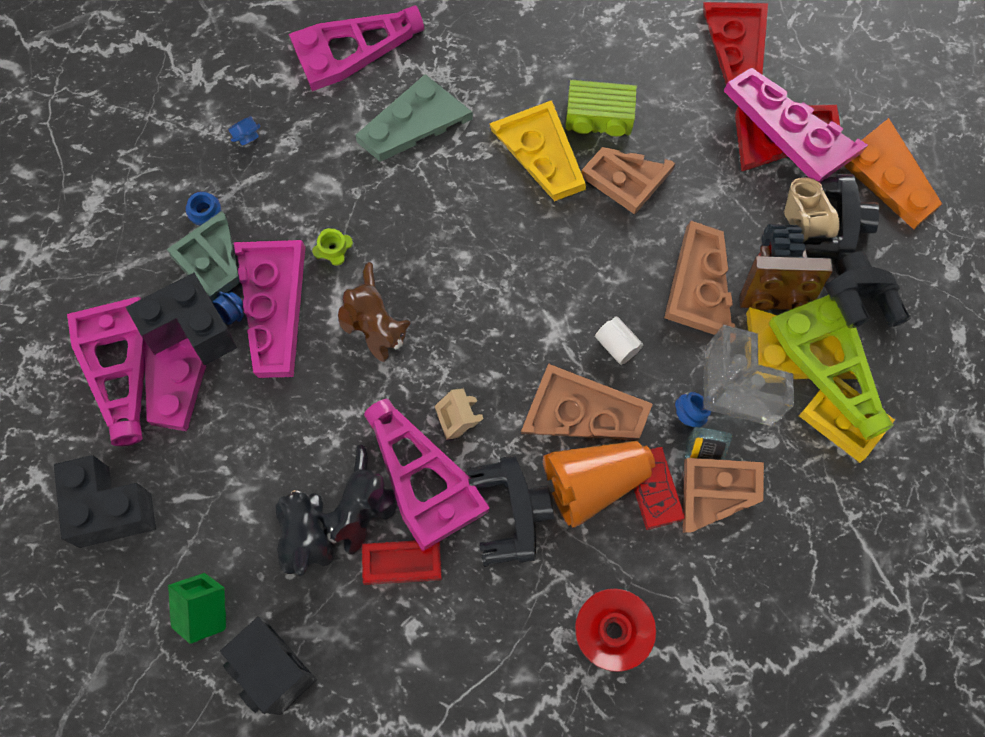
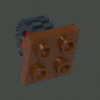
(782, 272)

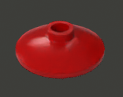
(634, 621)

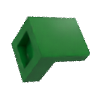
(197, 607)

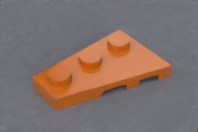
(894, 175)

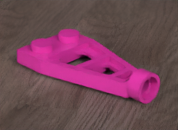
(317, 59)
(101, 327)
(441, 514)

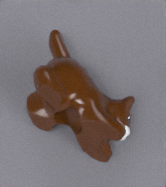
(366, 312)

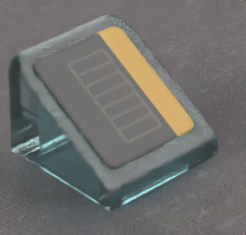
(707, 444)

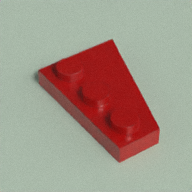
(737, 35)
(758, 148)

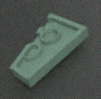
(412, 116)

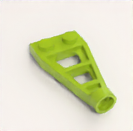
(817, 321)

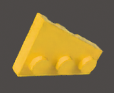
(542, 149)
(772, 354)

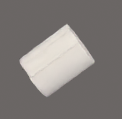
(618, 340)

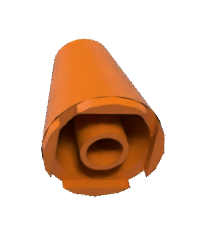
(595, 477)

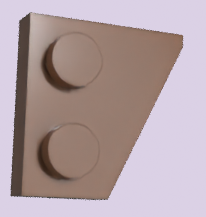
(626, 176)
(719, 489)

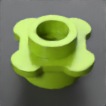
(332, 237)

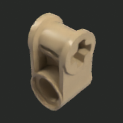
(811, 209)

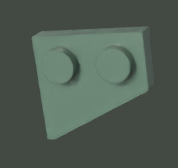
(210, 255)

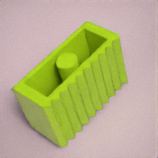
(601, 107)

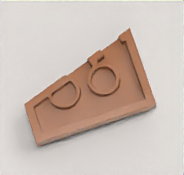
(700, 284)
(584, 408)

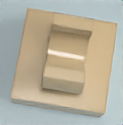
(456, 413)

